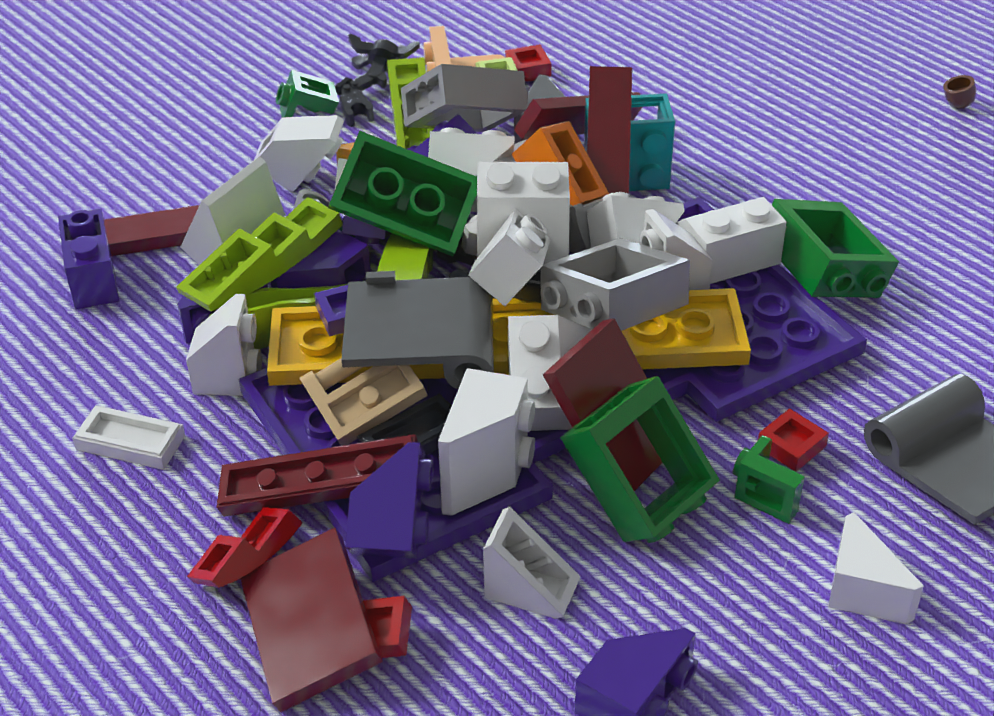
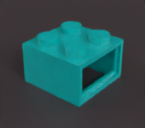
(649, 144)

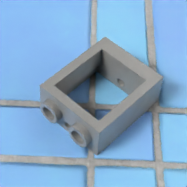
(476, 93)
(615, 282)

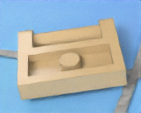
(363, 400)

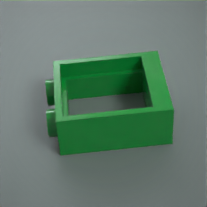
(858, 261)
(672, 441)

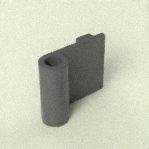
(419, 324)
(941, 445)

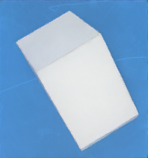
(525, 569)
(871, 577)

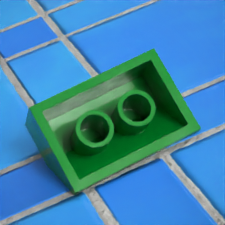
(405, 193)

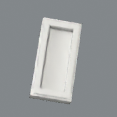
(129, 437)

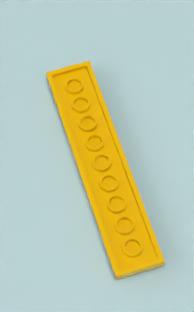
(694, 335)

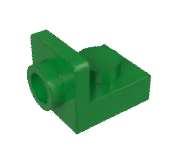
(309, 92)
(766, 483)

